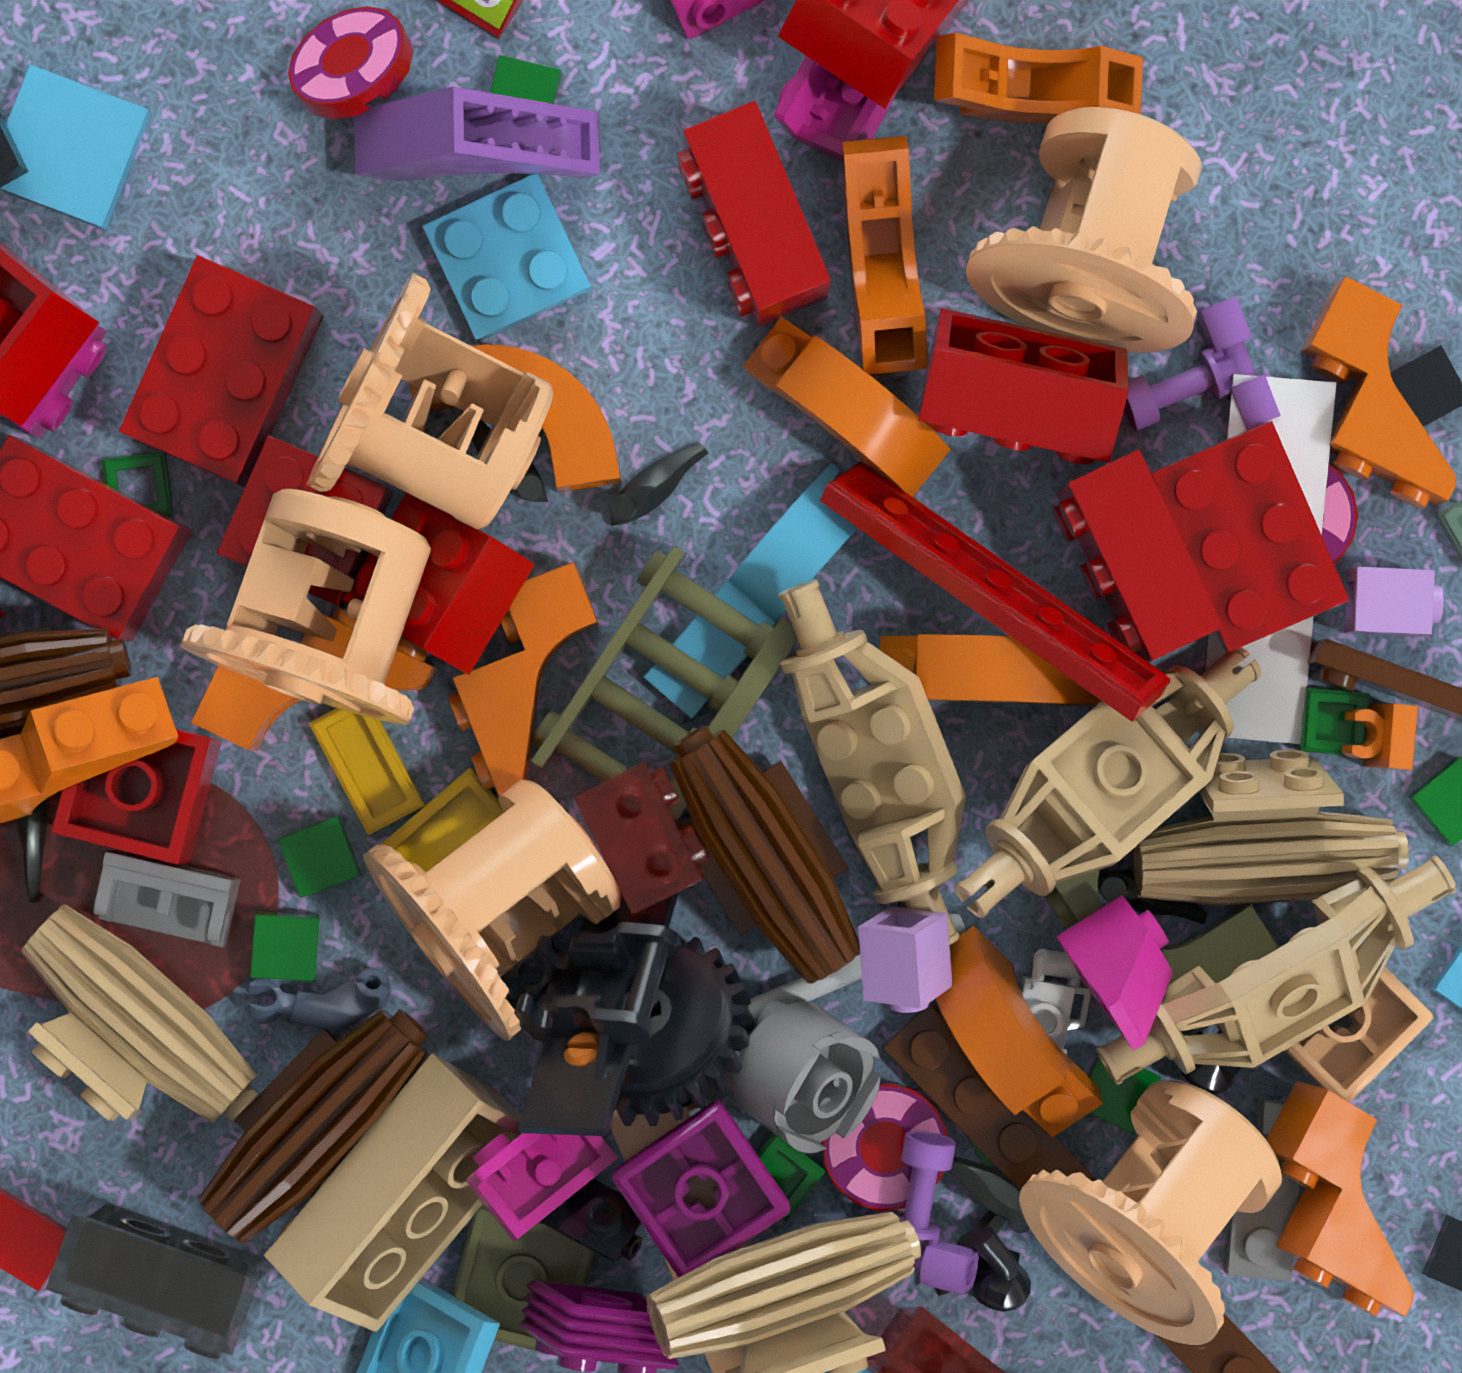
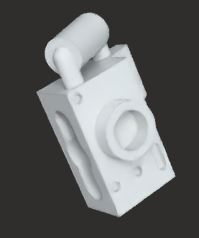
(1051, 1000)

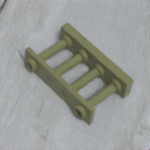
(728, 696)

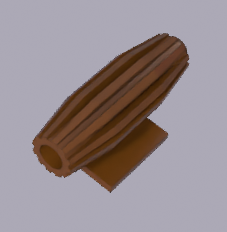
(54, 667)
(766, 853)
(311, 1120)

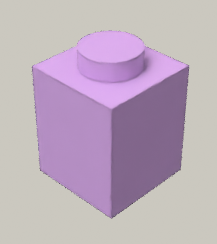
(1392, 602)
(905, 958)

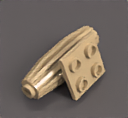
(1266, 838)
(129, 1026)
(788, 1297)

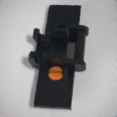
(582, 1017)

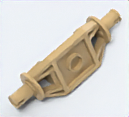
(878, 755)
(1108, 784)
(1293, 989)

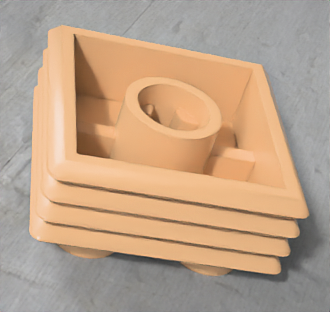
(1354, 1056)

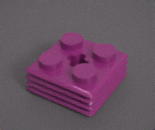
(708, 1147)
(592, 1326)

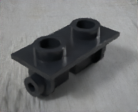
(598, 1220)

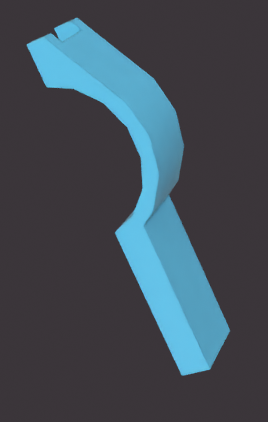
(783, 558)

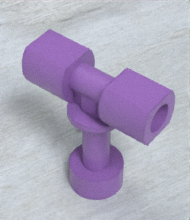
(1226, 355)
(940, 1263)

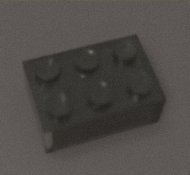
(160, 1278)

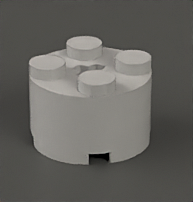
(805, 1075)

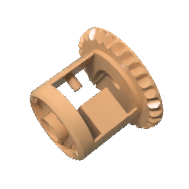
(1095, 250)
(460, 377)
(276, 595)
(497, 896)
(1157, 1211)

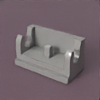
(166, 897)

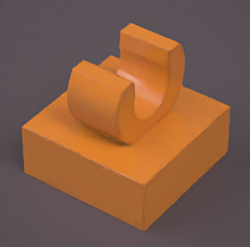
(1389, 736)

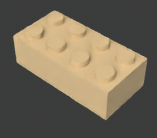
(394, 1197)

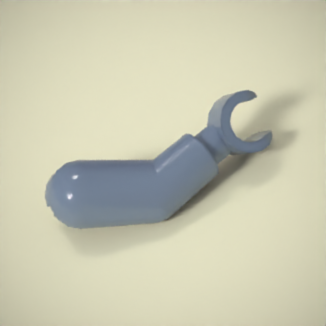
(330, 1011)

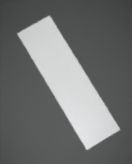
(1275, 702)

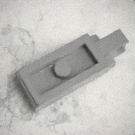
(1254, 1235)

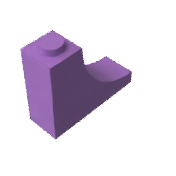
(474, 134)

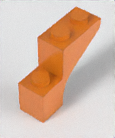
(1376, 424)
(503, 695)
(246, 709)
(80, 741)
(1332, 1225)

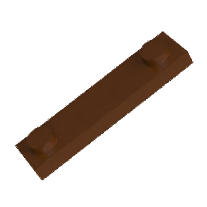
(1346, 666)

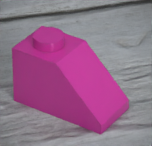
(1121, 965)

